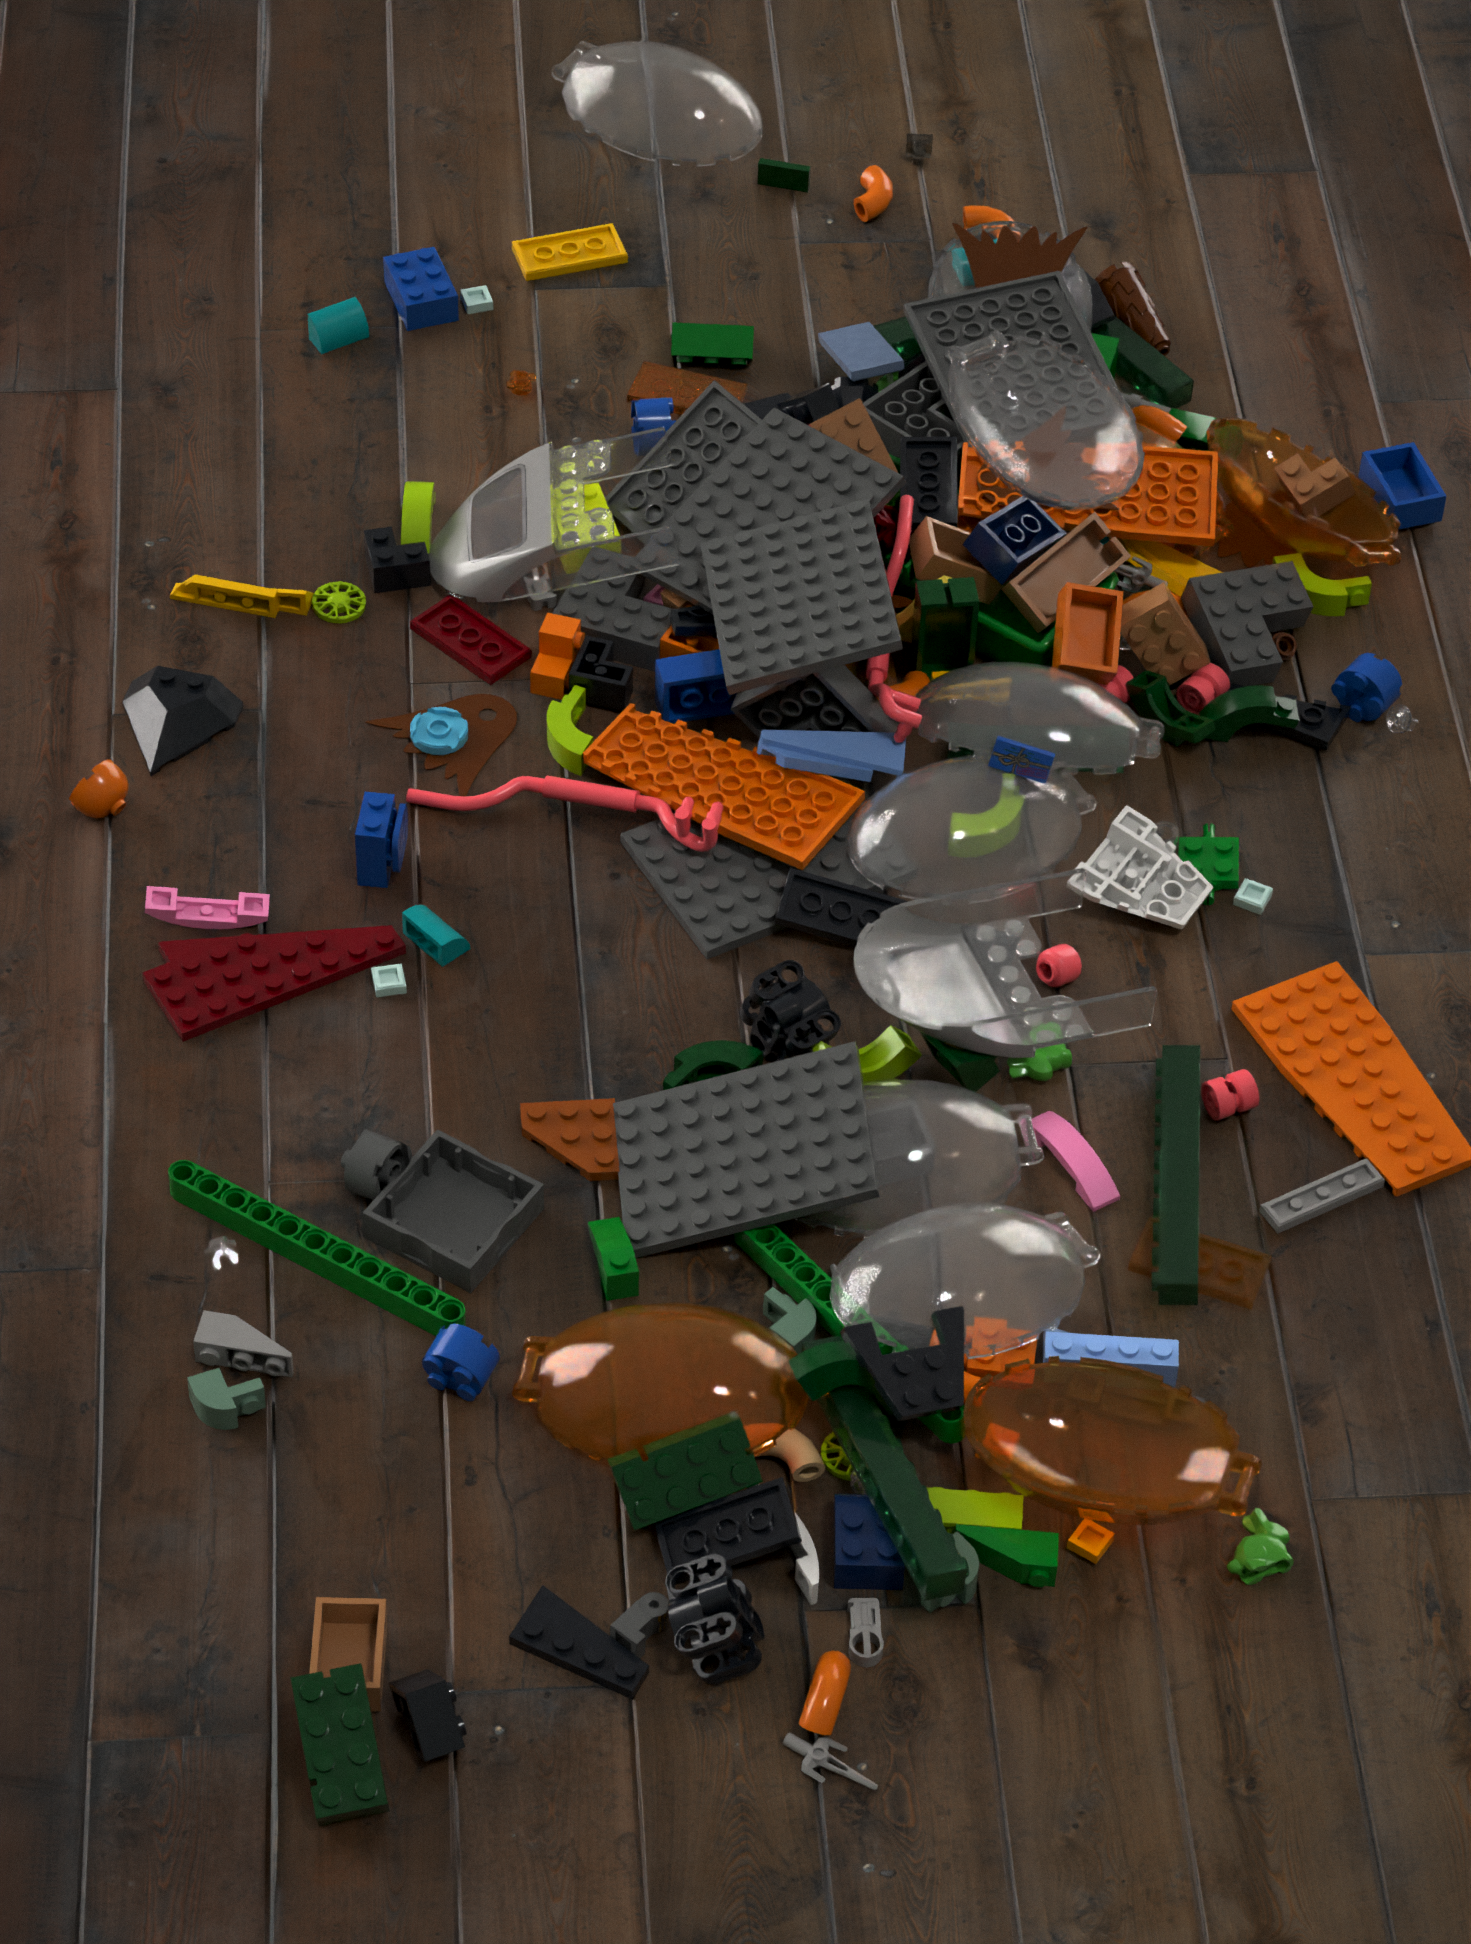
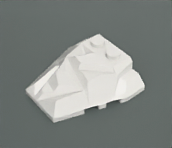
(1143, 873)

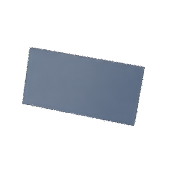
(861, 351)

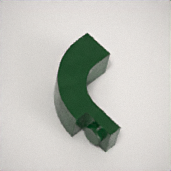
(830, 1367)

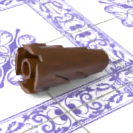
(1133, 305)

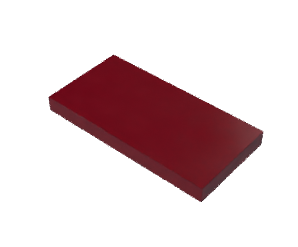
(470, 639)

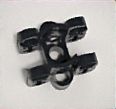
(787, 1013)
(715, 1617)

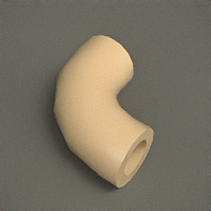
(799, 1455)

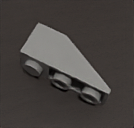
(236, 1344)

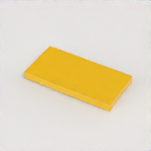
(569, 252)

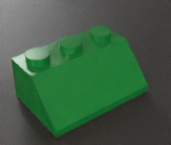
(712, 343)

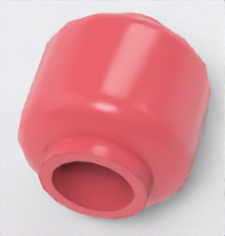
(1058, 965)

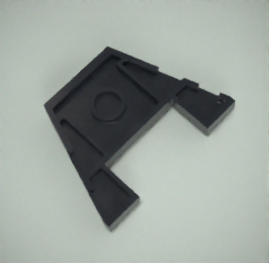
(918, 1379)

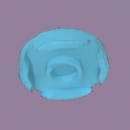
(439, 731)

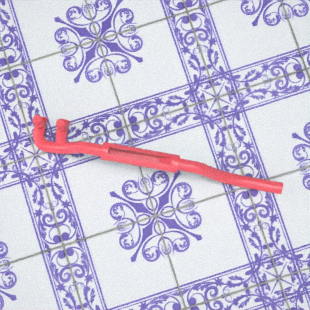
(894, 703)
(587, 794)

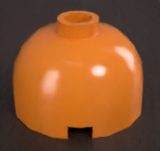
(102, 792)

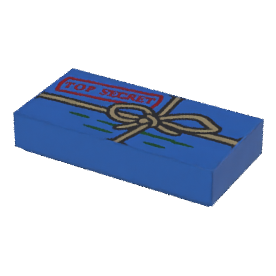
(1021, 759)

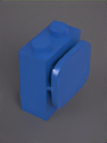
(380, 839)

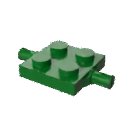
(1214, 858)

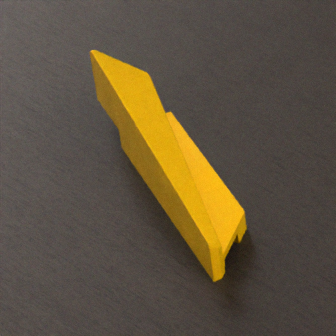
(1167, 563)
(242, 596)

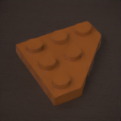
(576, 1134)

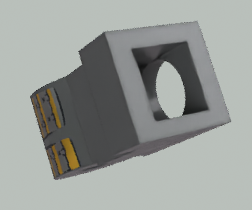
(640, 1621)

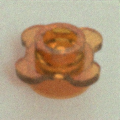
(520, 382)

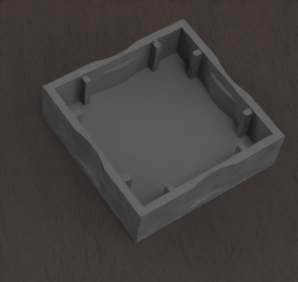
(453, 1211)

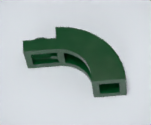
(1156, 702)
(1248, 706)
(711, 1060)

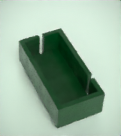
(944, 625)
(685, 1470)
(340, 1745)

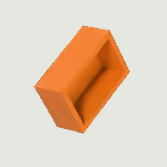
(1088, 631)

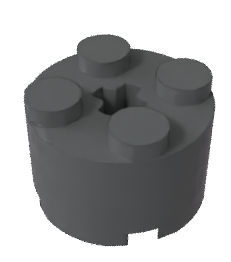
(374, 1163)

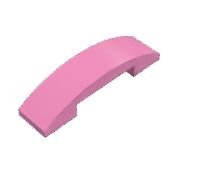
(206, 912)
(1078, 1158)

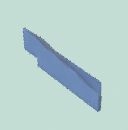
(835, 752)

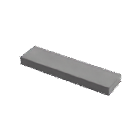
(1322, 1195)

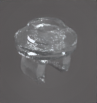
(1400, 719)
(221, 1247)

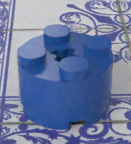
(651, 414)
(1367, 687)
(460, 1361)

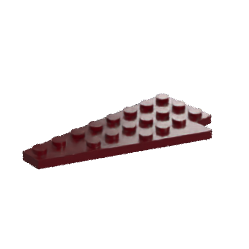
(236, 976)

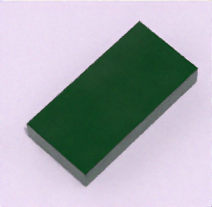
(784, 175)

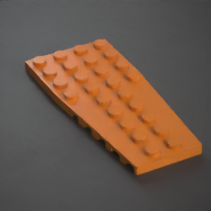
(1167, 504)
(764, 805)
(1357, 1075)

